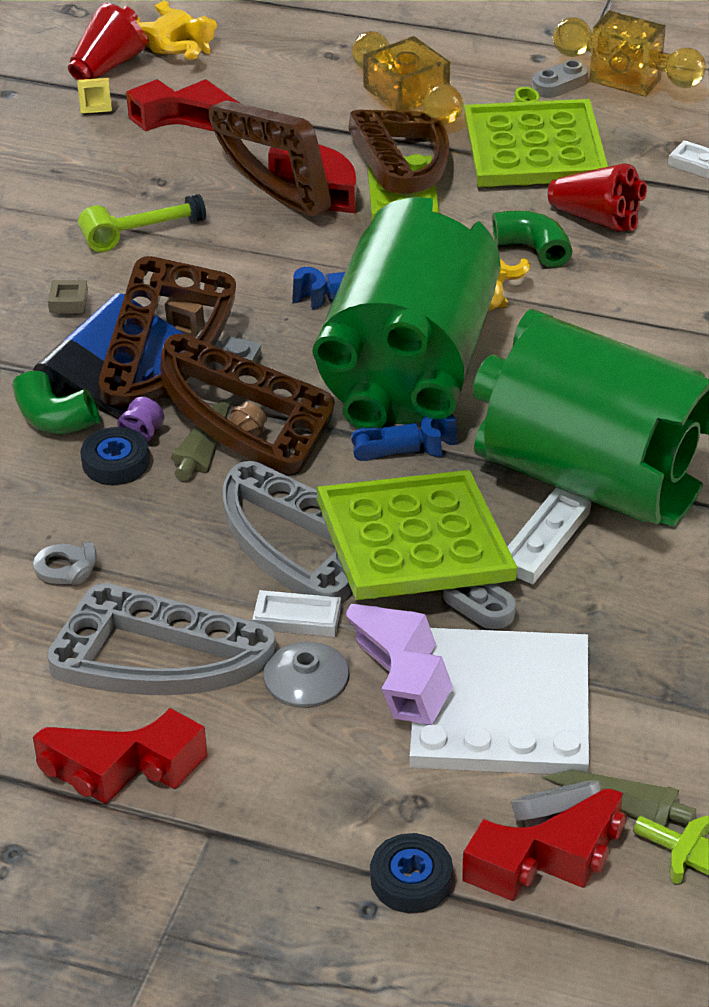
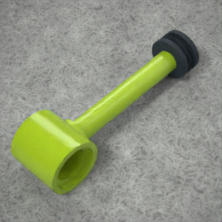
(103, 230)

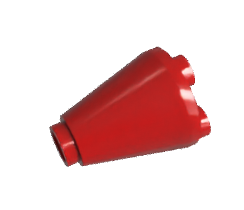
(107, 42)
(601, 196)

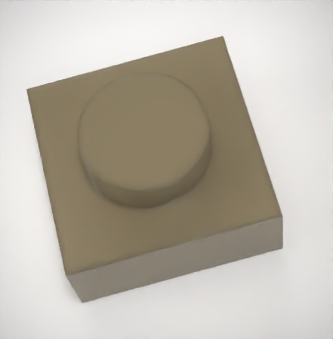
(68, 296)

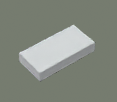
(298, 613)

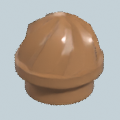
(249, 418)

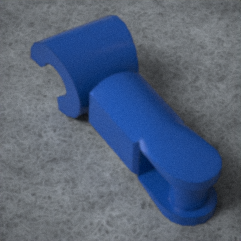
(313, 283)
(402, 439)

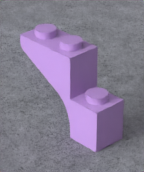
(403, 646)

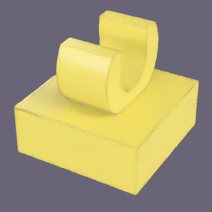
(94, 95)

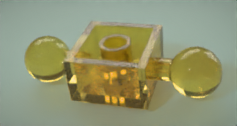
(628, 53)
(407, 76)

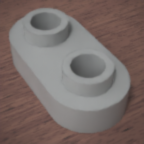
(560, 78)
(484, 604)
(541, 805)

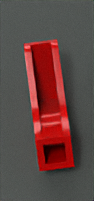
(158, 105)
(105, 761)
(564, 846)

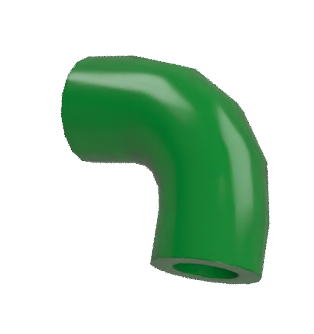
(535, 231)
(53, 413)

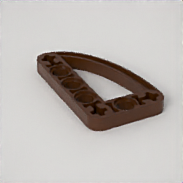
(278, 130)
(374, 135)
(161, 284)
(261, 392)

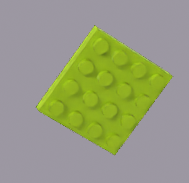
(532, 141)
(415, 534)

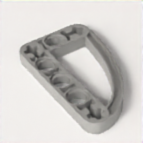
(256, 484)
(110, 607)

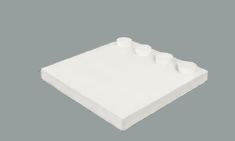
(511, 704)

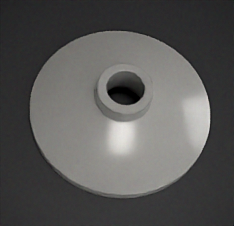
(306, 674)

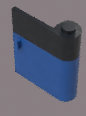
(82, 353)

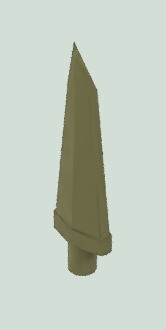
(197, 448)
(638, 799)

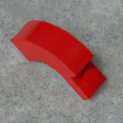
(338, 172)

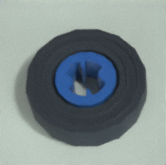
(100, 460)
(421, 889)

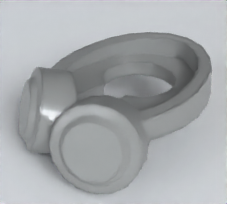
(76, 574)

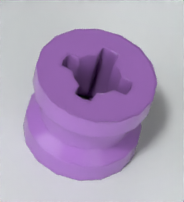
(142, 416)

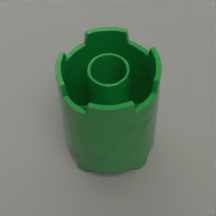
(407, 315)
(594, 418)

